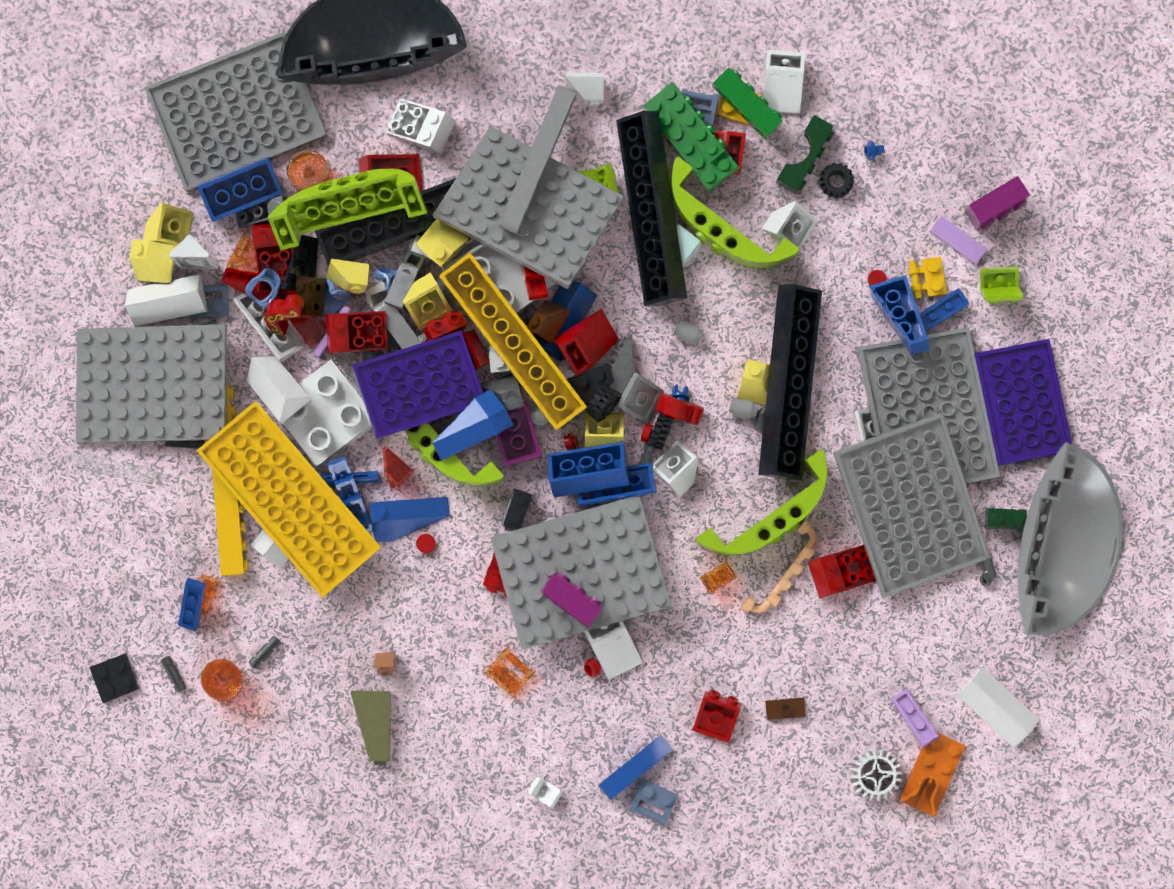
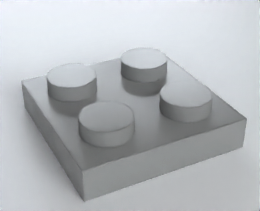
(640, 398)

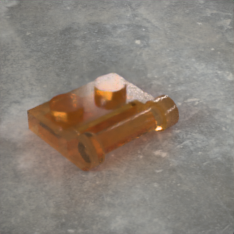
(505, 677)

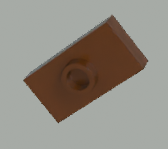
(785, 708)

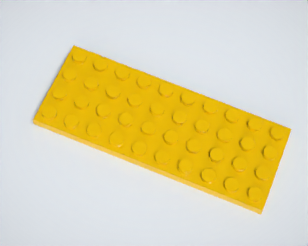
(288, 499)

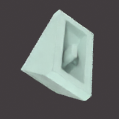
(688, 244)

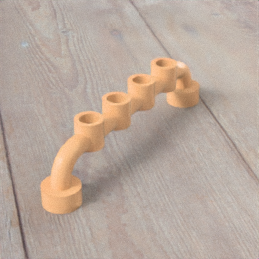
(794, 568)

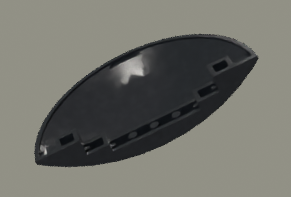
(367, 40)

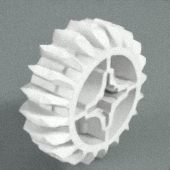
(877, 784)

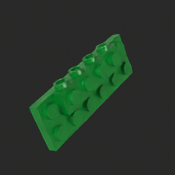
(692, 136)

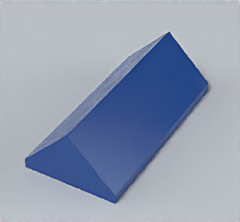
(576, 299)
(640, 480)

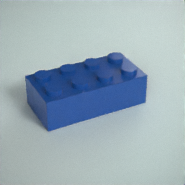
(240, 189)
(588, 469)

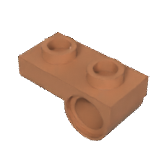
(385, 663)

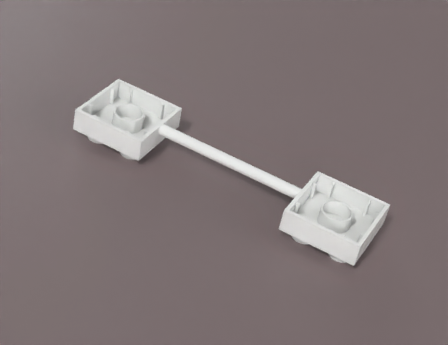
(338, 413)

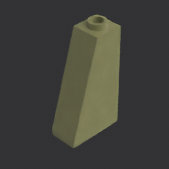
(374, 719)

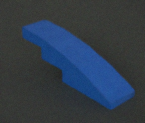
(349, 491)
(635, 767)

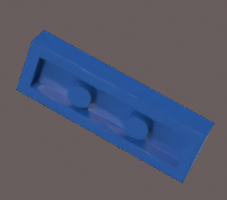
(943, 309)
(192, 604)

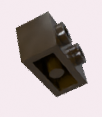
(313, 292)

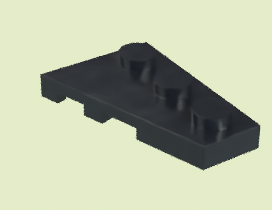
(302, 262)
(591, 381)

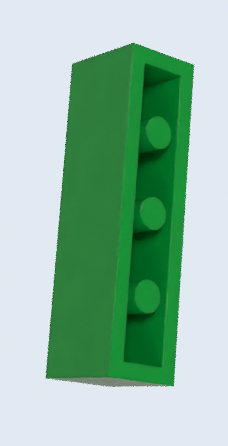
(747, 102)

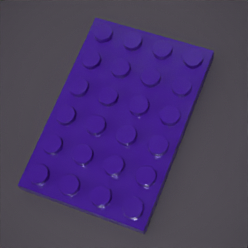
(417, 384)
(1023, 401)

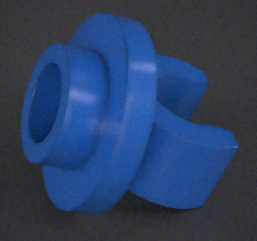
(871, 150)
(680, 395)

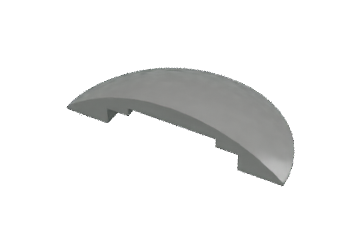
(1068, 543)

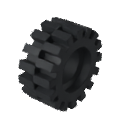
(836, 169)
(602, 404)
(660, 431)

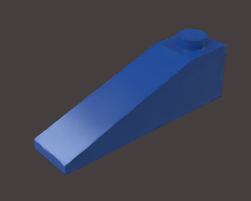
(477, 422)
(401, 517)

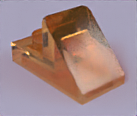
(238, 258)
(718, 577)
(211, 588)

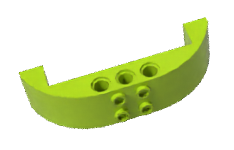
(345, 201)
(745, 251)
(451, 466)
(802, 502)

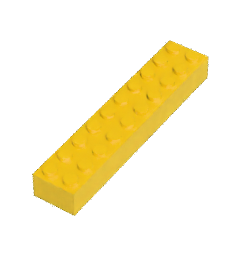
(512, 341)

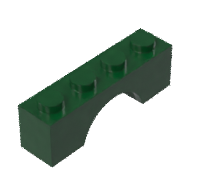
(793, 175)

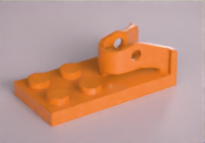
(932, 774)

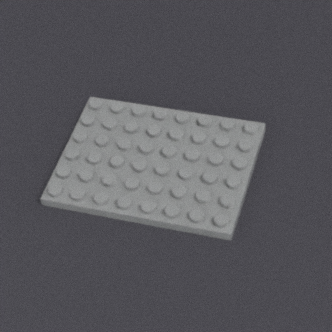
(233, 113)
(560, 223)
(936, 381)
(151, 383)
(911, 505)
(600, 550)

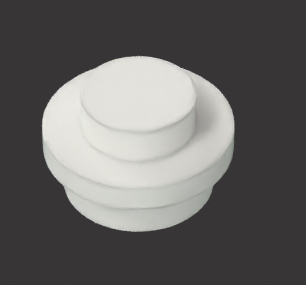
(538, 418)

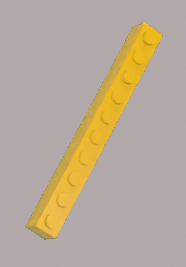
(228, 517)

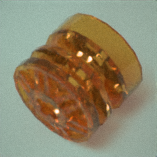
(215, 670)

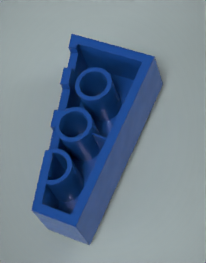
(900, 310)

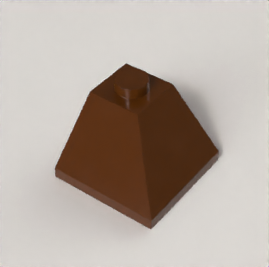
(547, 321)

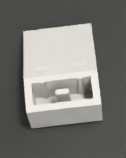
(784, 80)
(421, 126)
(614, 649)

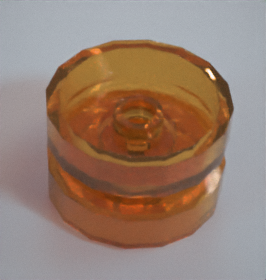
(308, 169)

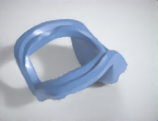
(385, 273)
(272, 278)
(333, 304)

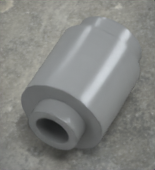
(688, 332)
(743, 409)

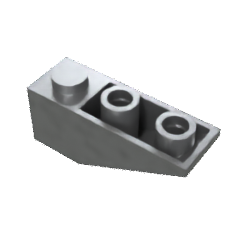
(258, 213)
(409, 271)
(622, 366)

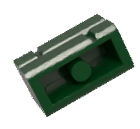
(1005, 519)

